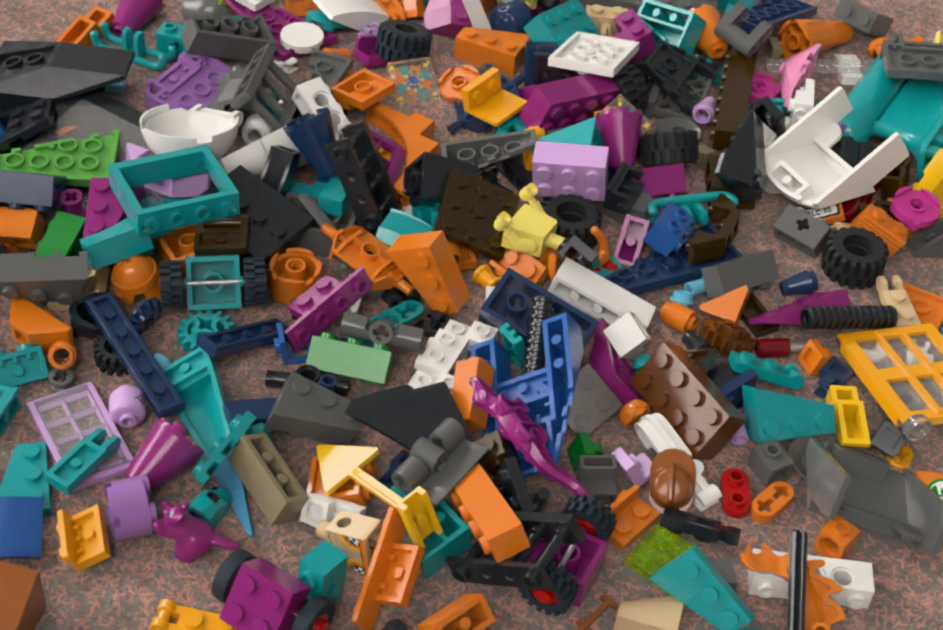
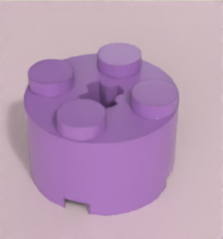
(130, 508)

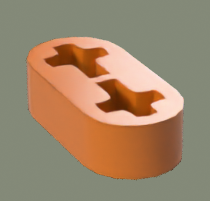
(776, 506)

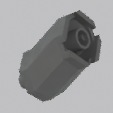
(227, 87)

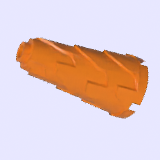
(804, 33)

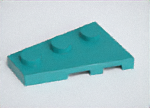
(26, 474)

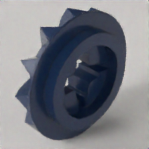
(145, 314)

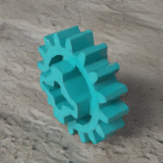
(198, 325)

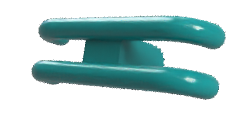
(135, 44)
(691, 204)

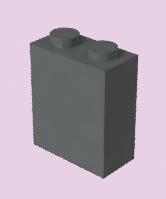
(863, 17)

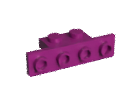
(323, 305)

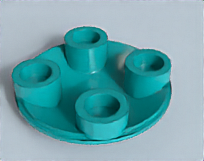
(318, 16)

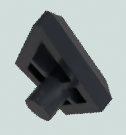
(431, 322)

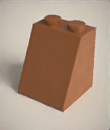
(20, 597)

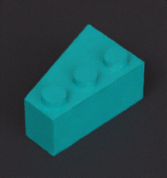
(672, 24)
(451, 542)

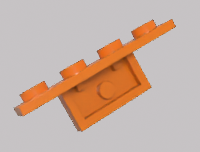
(389, 574)

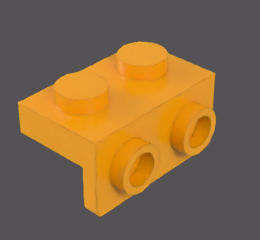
(83, 537)

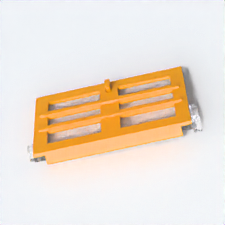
(901, 372)

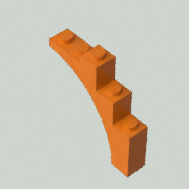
(411, 132)

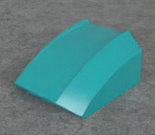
(398, 224)

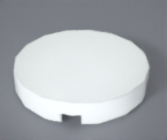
(301, 37)

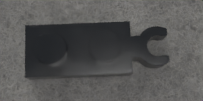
(700, 527)

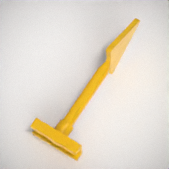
(343, 463)

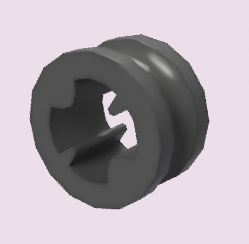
(56, 374)

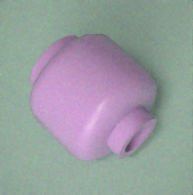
(127, 405)

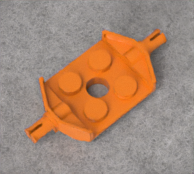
(352, 246)

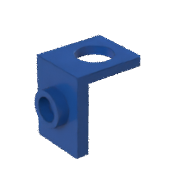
(286, 350)

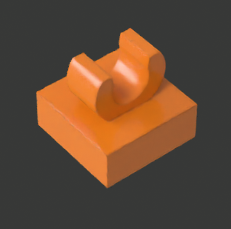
(814, 357)

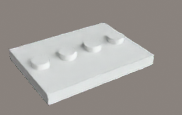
(593, 54)

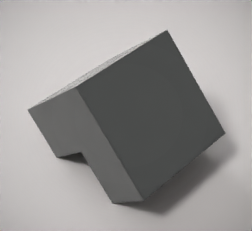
(598, 476)

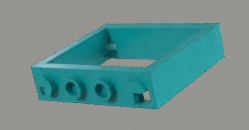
(169, 166)

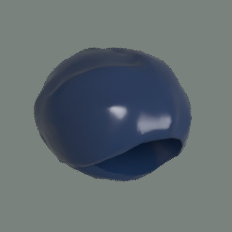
(511, 16)

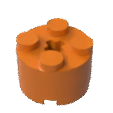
(293, 274)

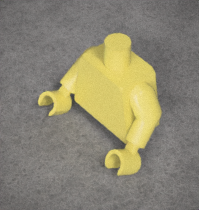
(530, 228)

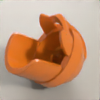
(136, 276)

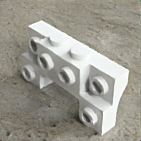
(447, 348)

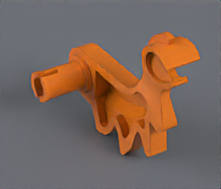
(819, 609)

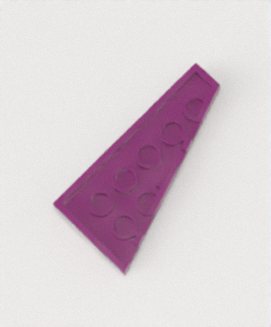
(276, 21)

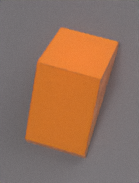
(727, 306)

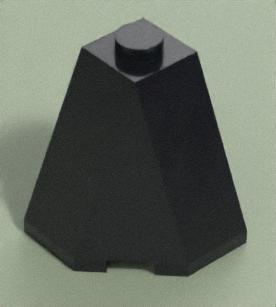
(428, 175)

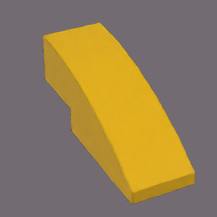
(849, 416)

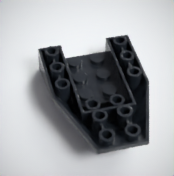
(57, 70)

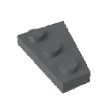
(329, 67)

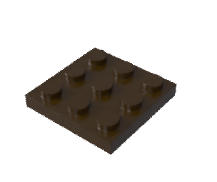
(470, 210)

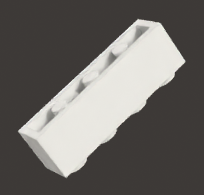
(597, 295)

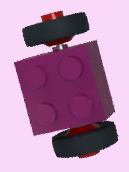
(266, 597)

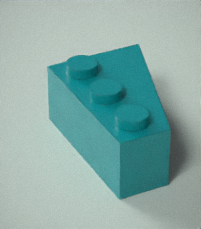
(784, 416)

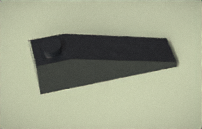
(743, 163)

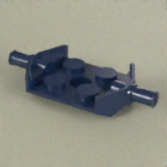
(474, 124)

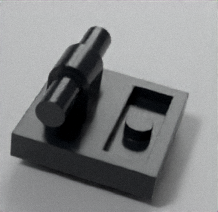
(514, 491)

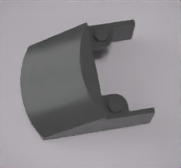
(872, 494)

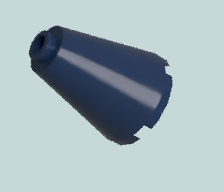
(310, 136)

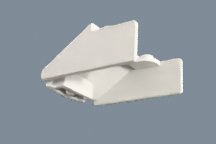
(812, 173)

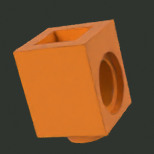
(837, 539)

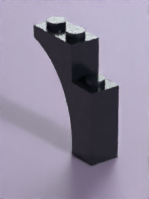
(280, 168)

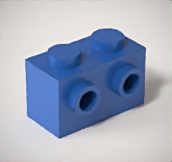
(669, 230)

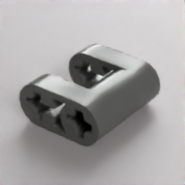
(739, 39)

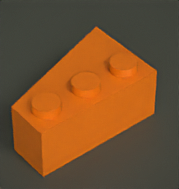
(491, 46)
(431, 269)

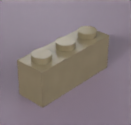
(268, 478)

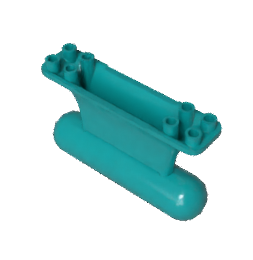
(900, 106)

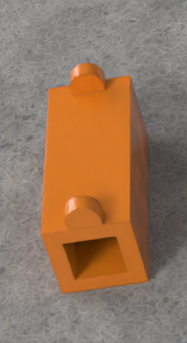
(462, 391)

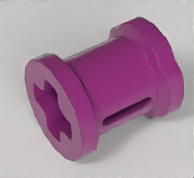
(72, 202)

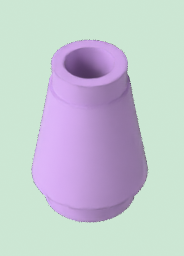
(704, 110)

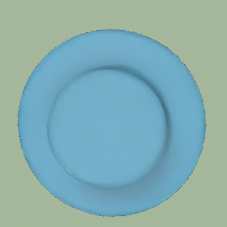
(682, 297)

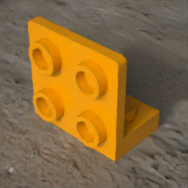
(488, 100)

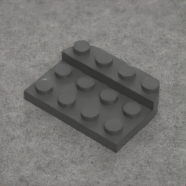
(912, 59)

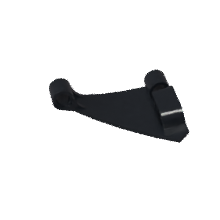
(407, 412)

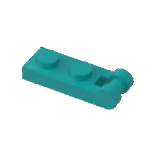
(767, 369)

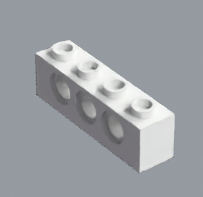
(316, 92)
(851, 575)

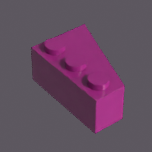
(103, 207)

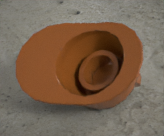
(672, 480)

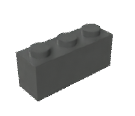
(750, 270)

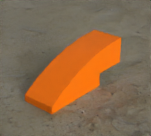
(82, 26)

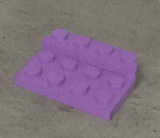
(186, 82)

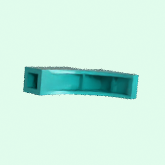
(119, 241)

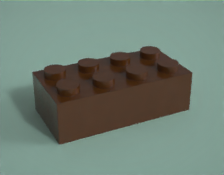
(688, 400)

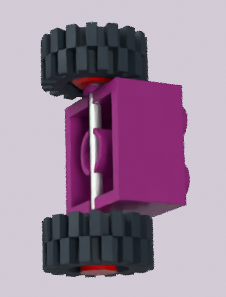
(575, 566)

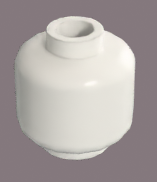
(254, 128)

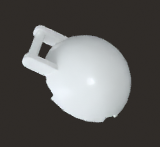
(181, 129)

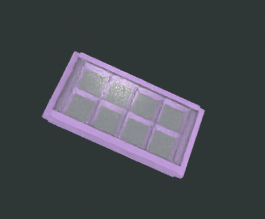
(68, 418)

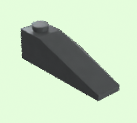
(490, 150)

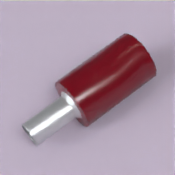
(776, 347)

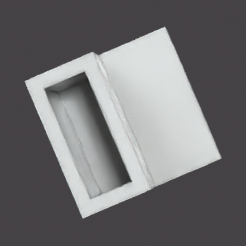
(627, 336)

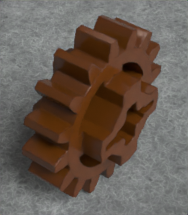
(726, 336)

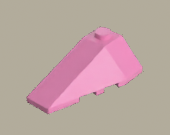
(796, 70)

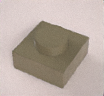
(773, 48)

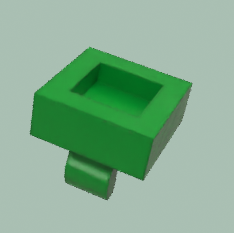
(582, 446)

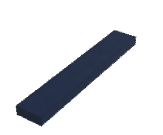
(135, 356)

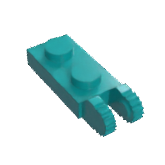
(82, 460)

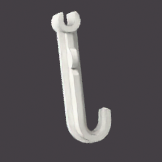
(657, 433)

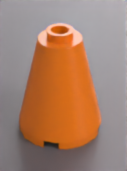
(709, 42)

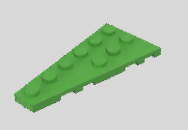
(67, 157)

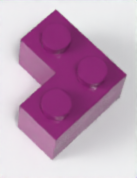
(634, 29)

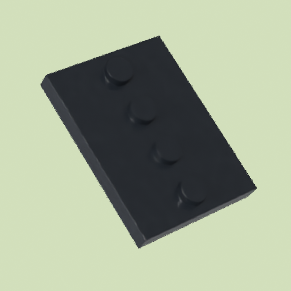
(273, 217)

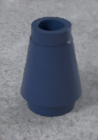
(799, 284)

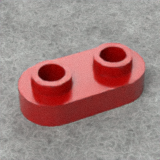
(733, 491)

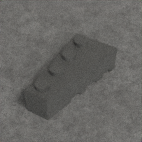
(226, 36)

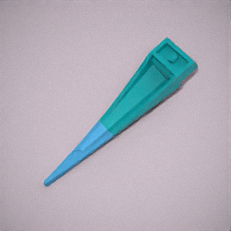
(203, 393)

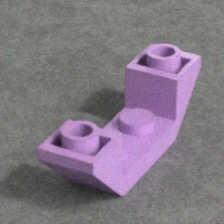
(184, 186)

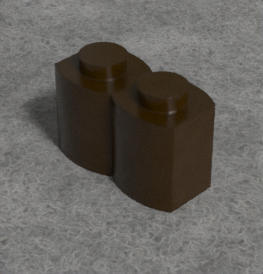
(896, 179)

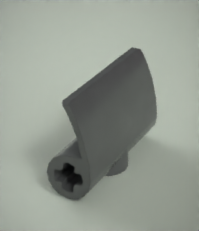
(382, 332)
(438, 462)

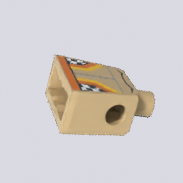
(354, 536)

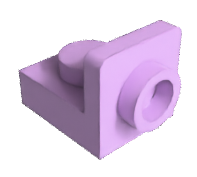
(635, 468)

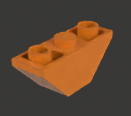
(36, 325)

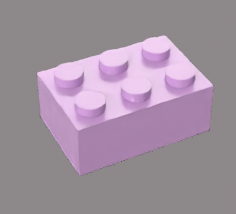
(570, 170)

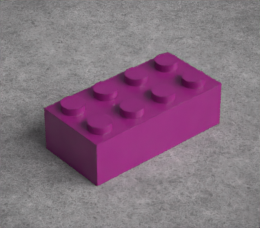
(568, 101)

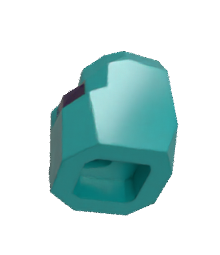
(210, 505)

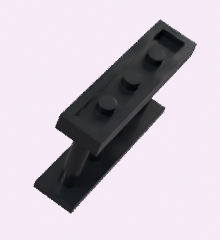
(363, 175)
(539, 527)

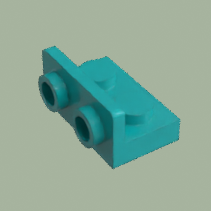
(22, 366)

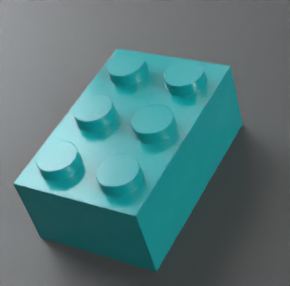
(560, 23)

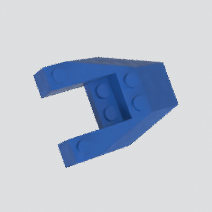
(544, 391)

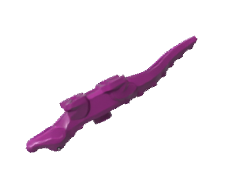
(523, 433)

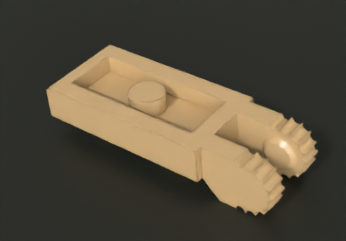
(898, 298)

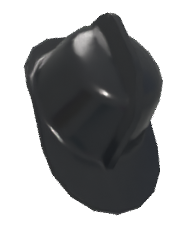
(81, 319)

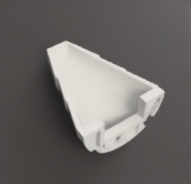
(255, 155)

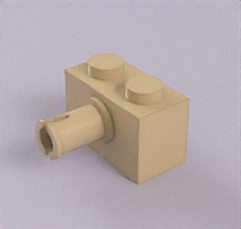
(604, 18)

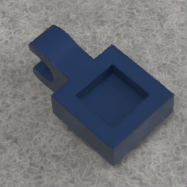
(833, 373)

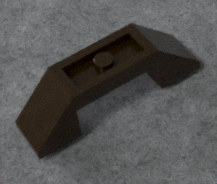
(714, 246)

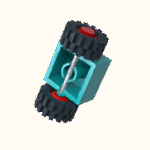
(212, 282)

